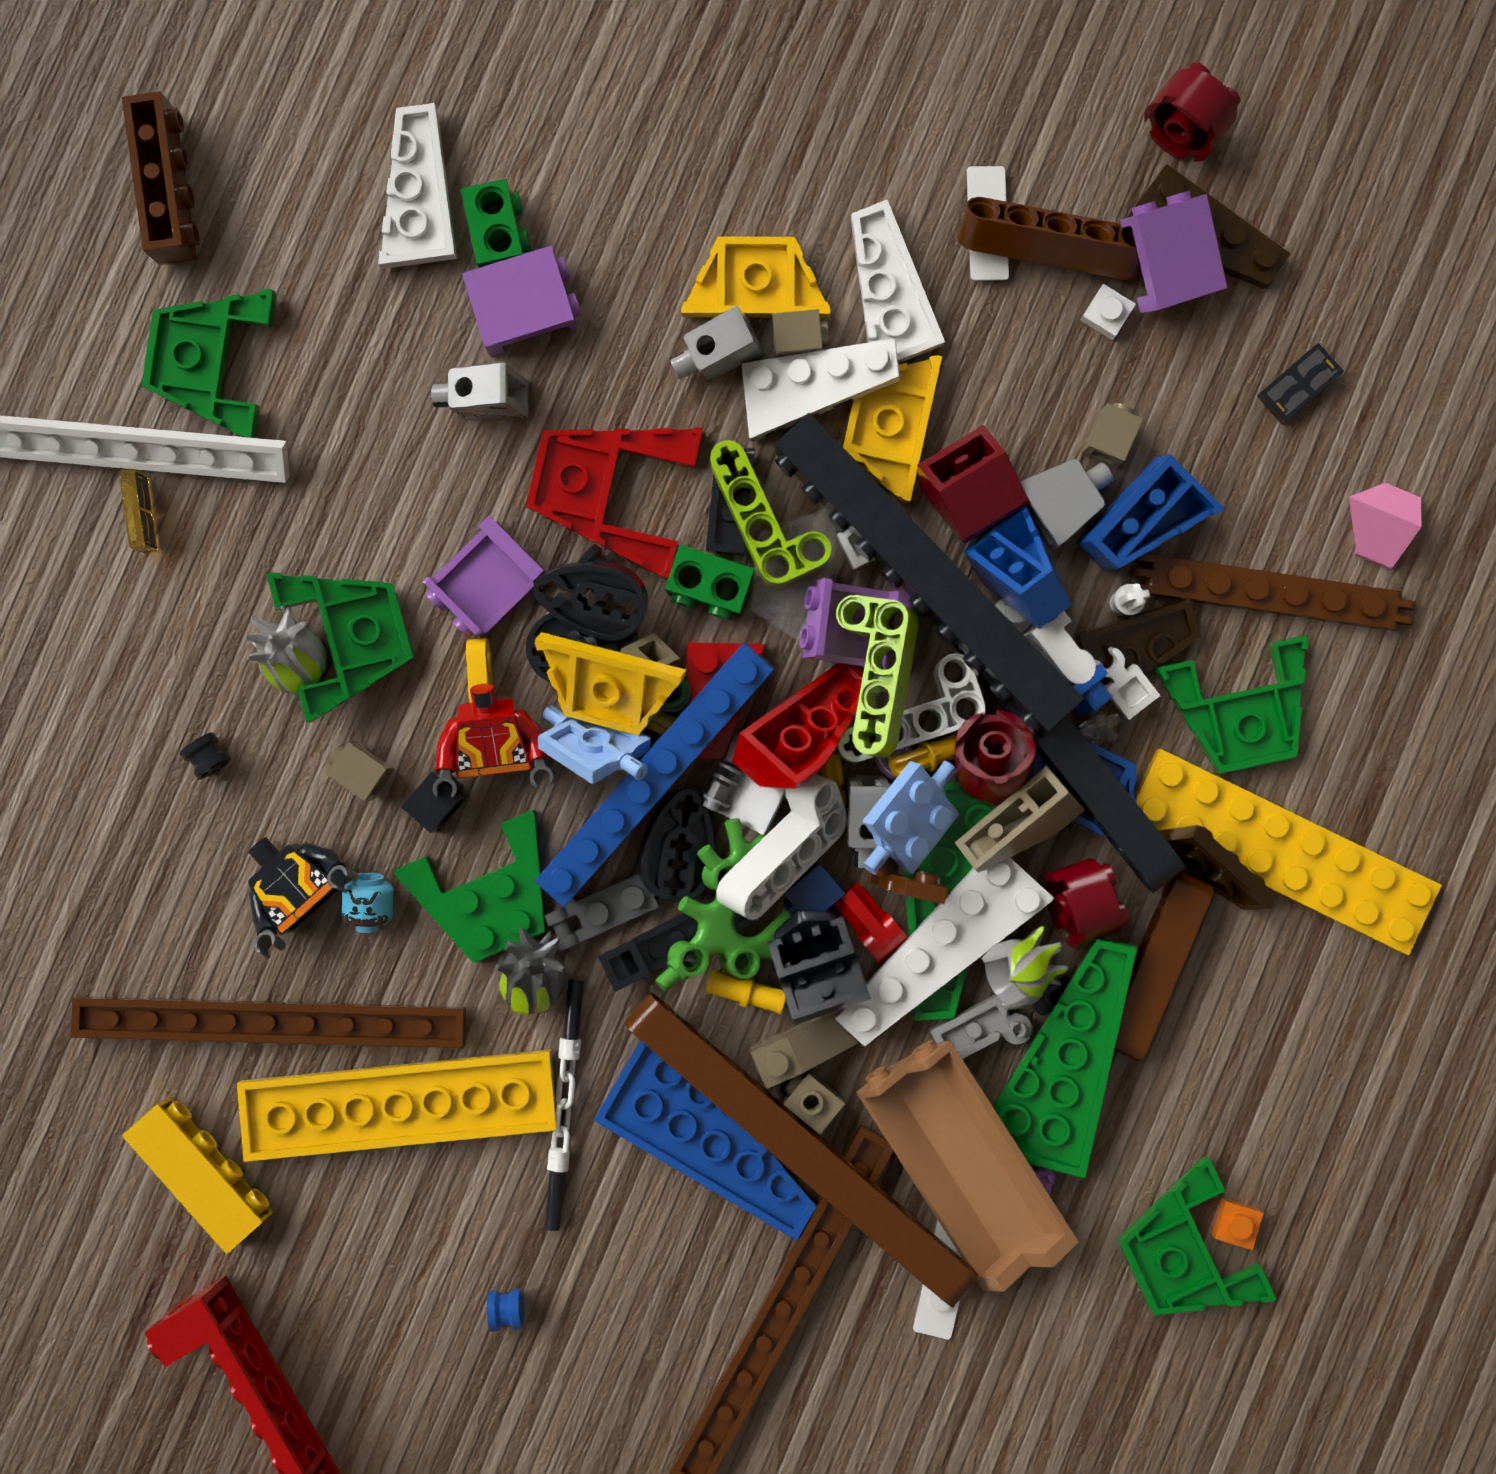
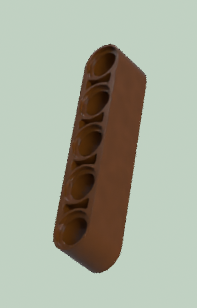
(1049, 238)
(1161, 960)

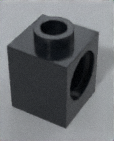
(433, 811)

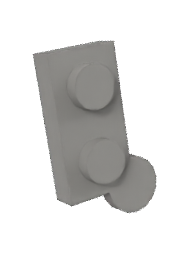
(982, 1026)

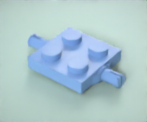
(591, 748)
(910, 817)

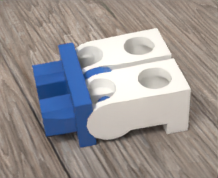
(1071, 662)

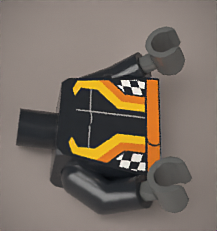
(291, 888)

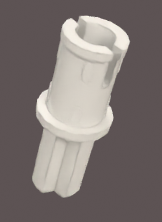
(1128, 600)

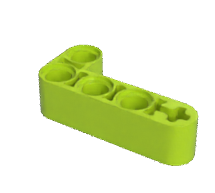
(761, 512)
(875, 678)

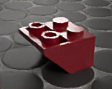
(972, 484)

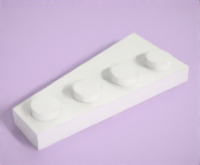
(418, 203)
(890, 285)
(813, 382)

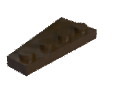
(1242, 248)

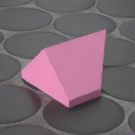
(1384, 523)

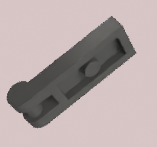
(602, 911)

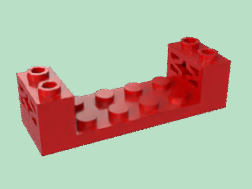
(255, 1378)

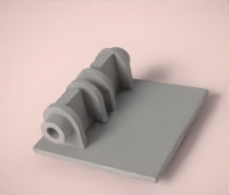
(738, 796)

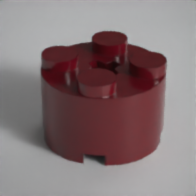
(1192, 113)
(994, 756)
(1085, 902)

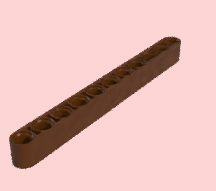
(801, 1149)

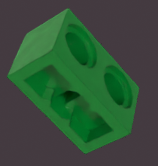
(490, 228)
(713, 572)

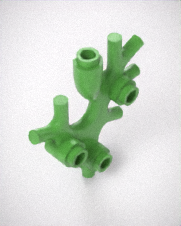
(716, 923)

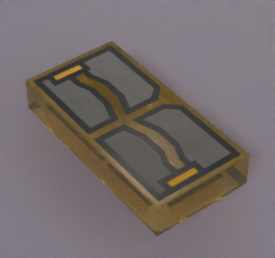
(138, 511)

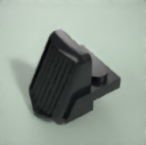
(817, 965)

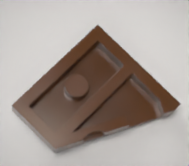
(921, 886)

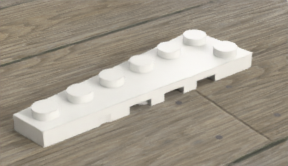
(952, 937)

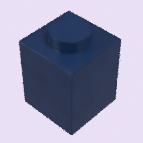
(813, 891)

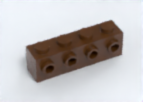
(160, 178)

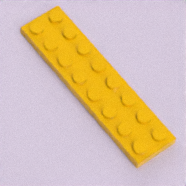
(1292, 852)
(397, 1105)

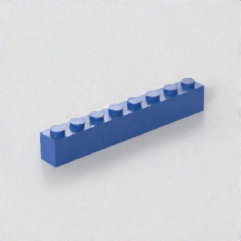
(666, 764)

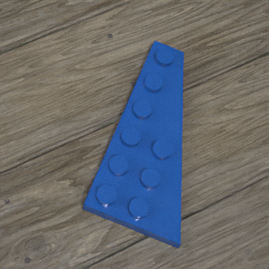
(688, 1132)

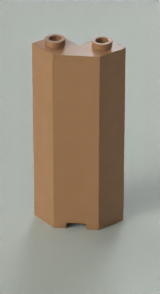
(966, 1165)

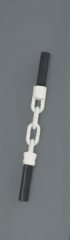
(559, 1157)

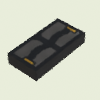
(1300, 383)

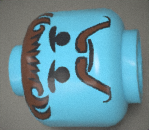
(368, 902)

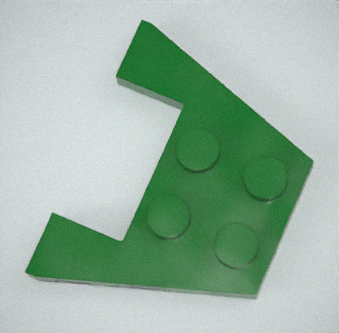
(190, 356)
(361, 632)
(1249, 724)
(492, 907)
(1173, 1259)

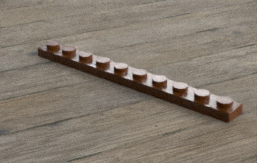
(268, 1022)
(775, 1320)

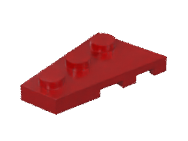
(702, 665)

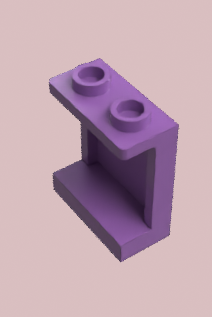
(1176, 251)
(521, 298)
(484, 581)
(826, 639)

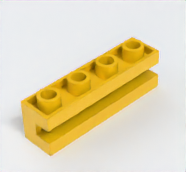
(198, 1173)

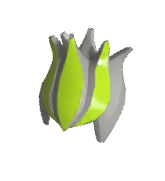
(288, 653)
(1022, 970)

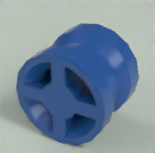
(505, 1309)

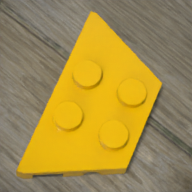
(757, 276)
(890, 427)
(607, 684)

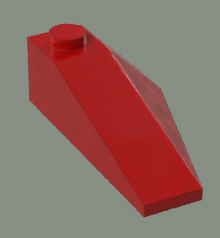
(801, 732)

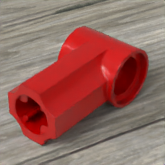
(875, 928)

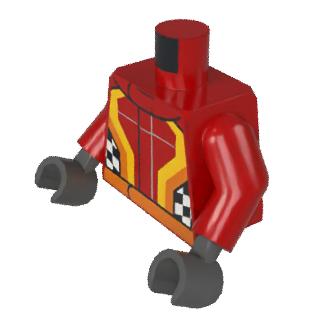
(489, 740)

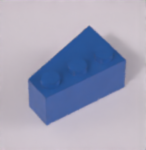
(1147, 513)
(1019, 569)

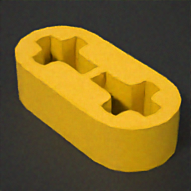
(478, 663)

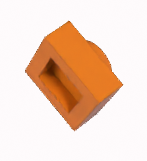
(1237, 1223)

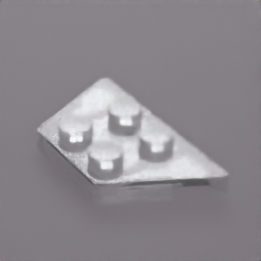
(785, 605)

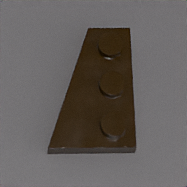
(1144, 637)
(1220, 867)

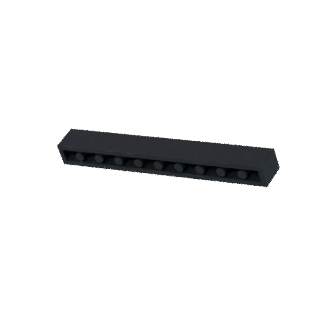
(927, 575)

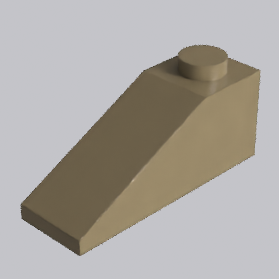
(1021, 821)
(800, 1048)

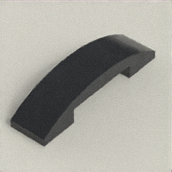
(650, 949)

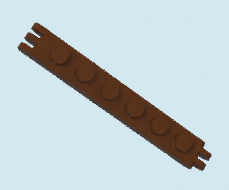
(1273, 592)

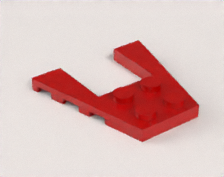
(576, 477)

